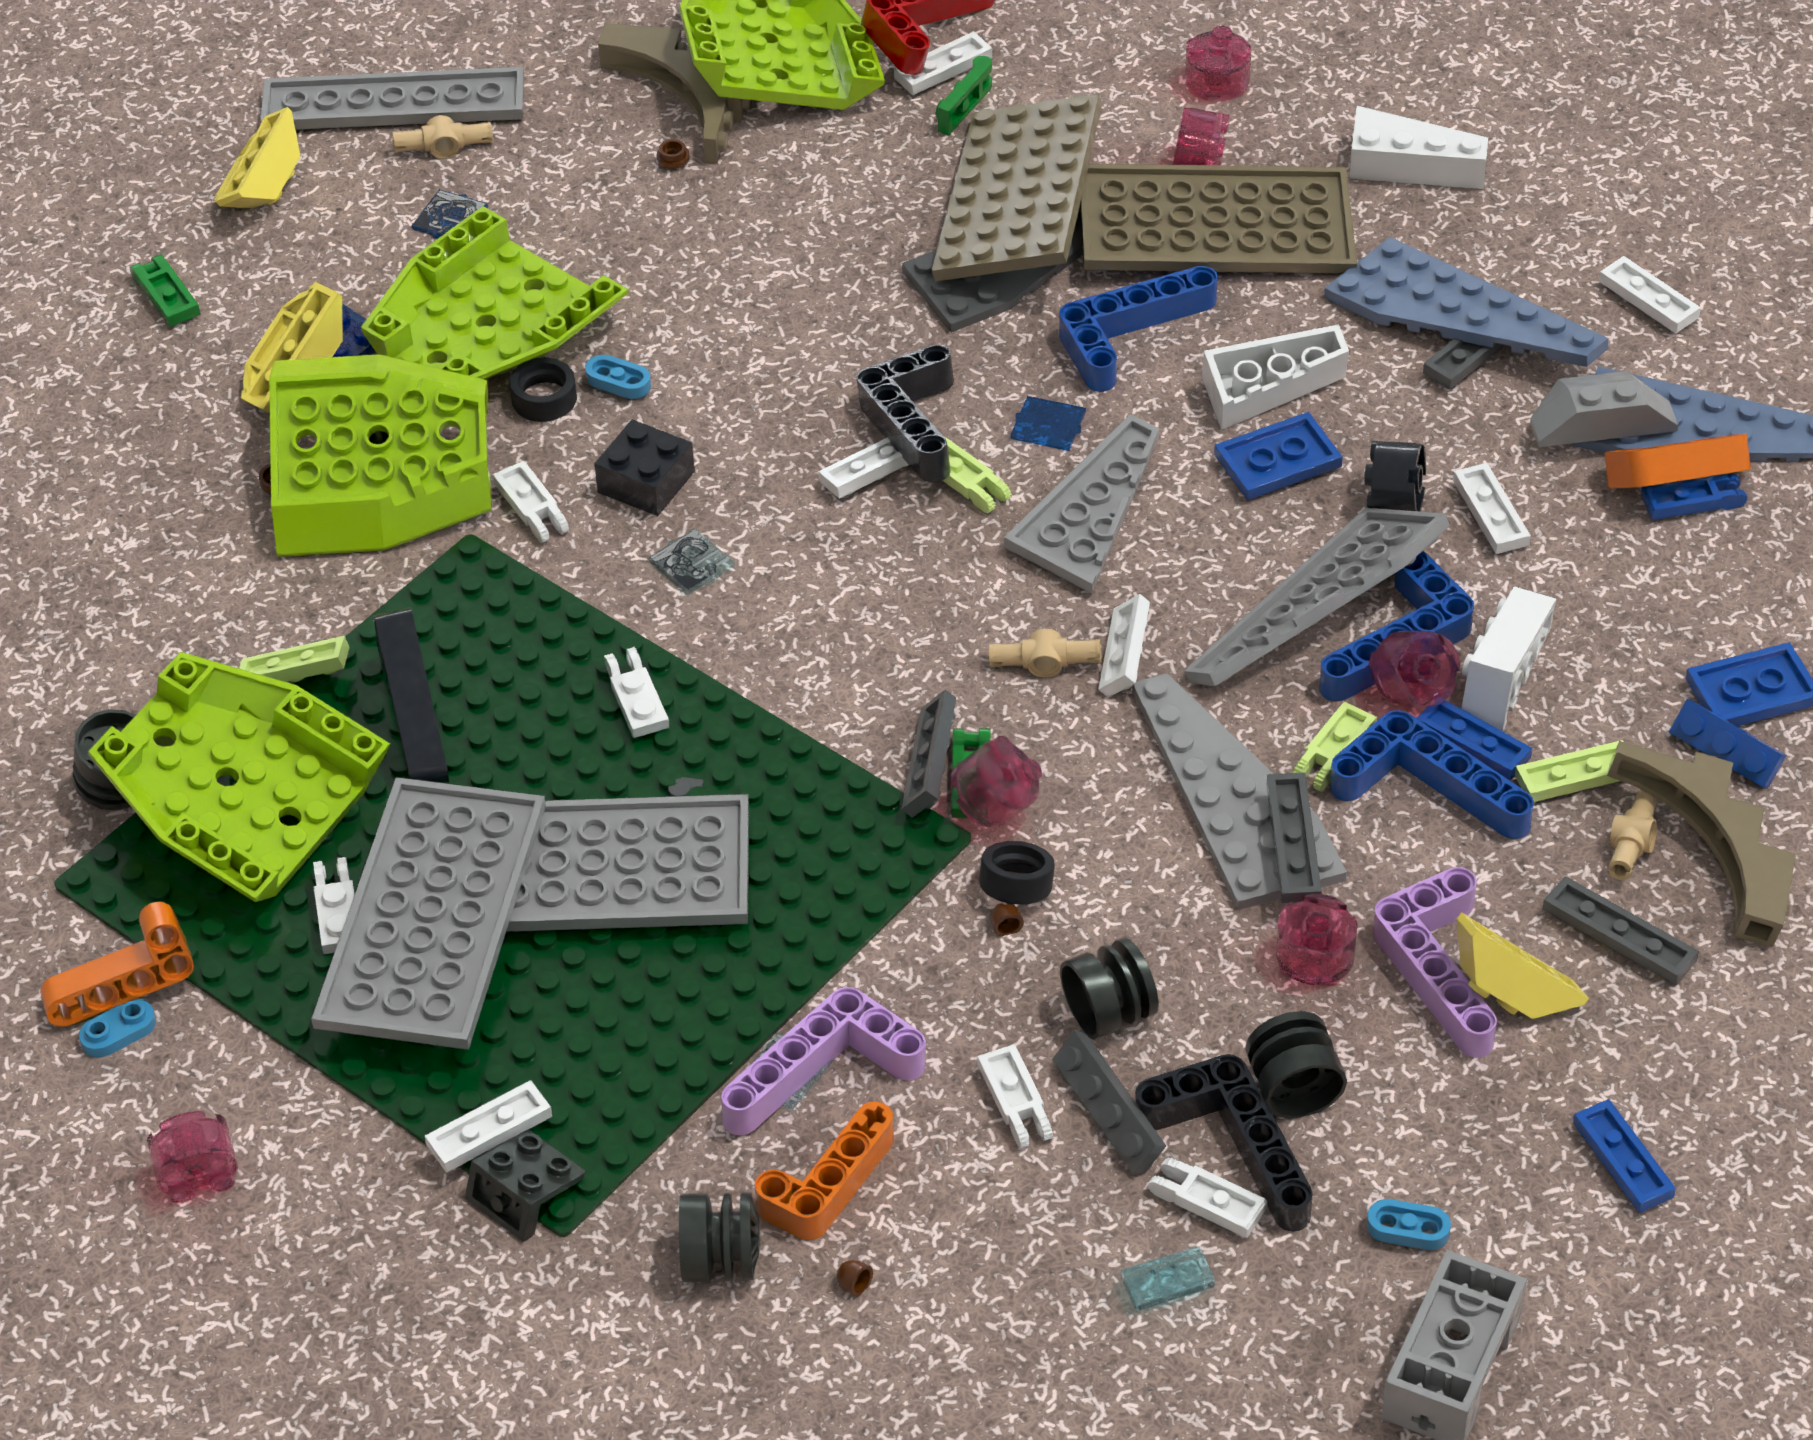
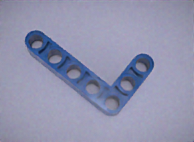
(1091, 321)
(1440, 609)
(1436, 761)

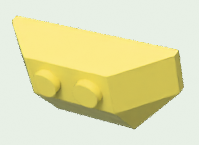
(262, 164)
(302, 329)
(1513, 974)

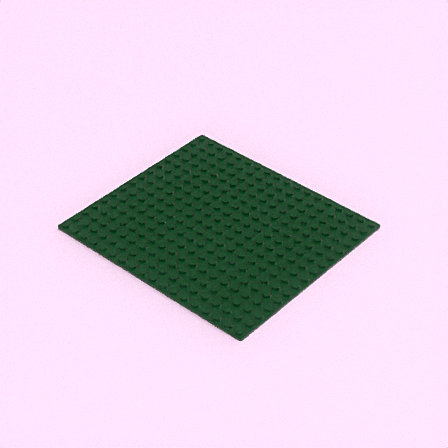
(604, 1021)

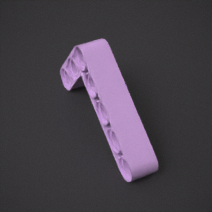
(1404, 934)
(836, 1023)

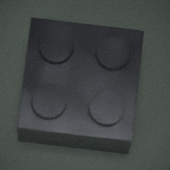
(644, 467)

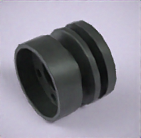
(87, 776)
(1109, 988)
(1296, 1064)
(717, 1237)

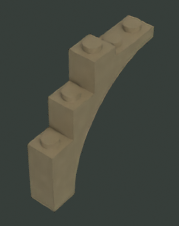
(665, 59)
(1698, 792)

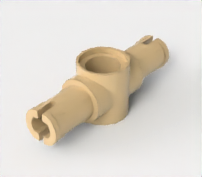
(442, 137)
(1045, 653)
(1633, 835)

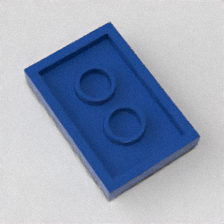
(1278, 455)
(1753, 685)

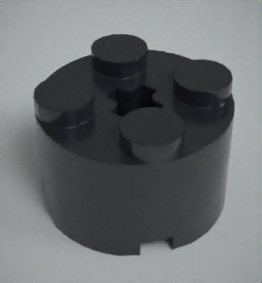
(1396, 475)

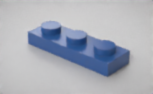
(1477, 738)
(1727, 742)
(1624, 1156)

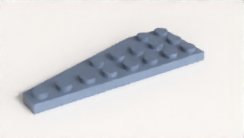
(1424, 292)
(1705, 414)

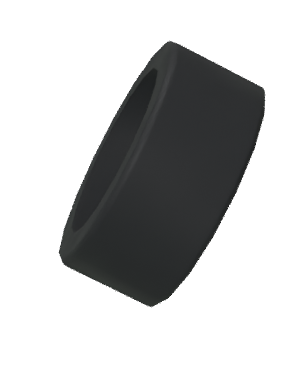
(544, 407)
(1013, 887)

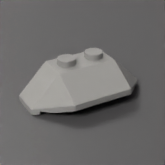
(1600, 410)

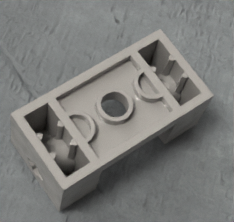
(1440, 1379)

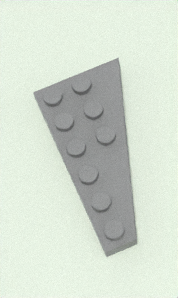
(1084, 512)

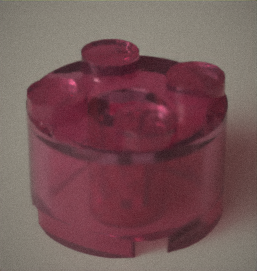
(1218, 64)
(1200, 137)
(1415, 668)
(996, 782)
(1316, 940)
(192, 1155)

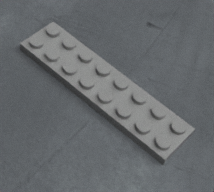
(397, 97)

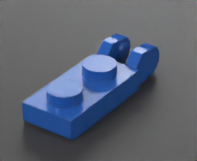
(1693, 496)

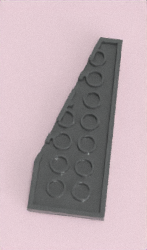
(976, 298)

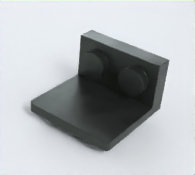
(518, 1178)

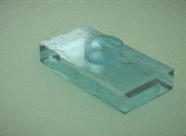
(1167, 1278)

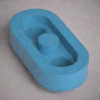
(618, 376)
(117, 1028)
(1409, 1223)

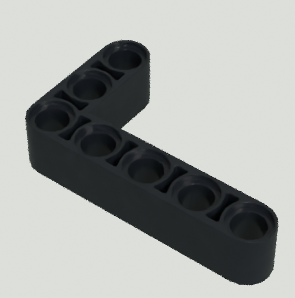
(887, 400)
(410, 695)
(1229, 1088)

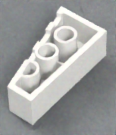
(1415, 152)
(1272, 371)
(1506, 655)

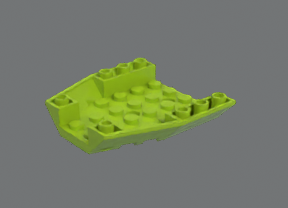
(782, 50)
(478, 280)
(366, 494)
(267, 735)

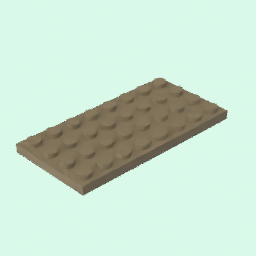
(1018, 188)
(1217, 218)

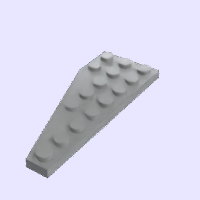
(1345, 567)
(1224, 793)

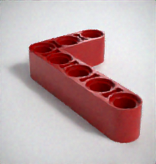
(897, 30)

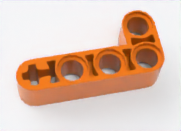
(1677, 461)
(122, 974)
(834, 1168)

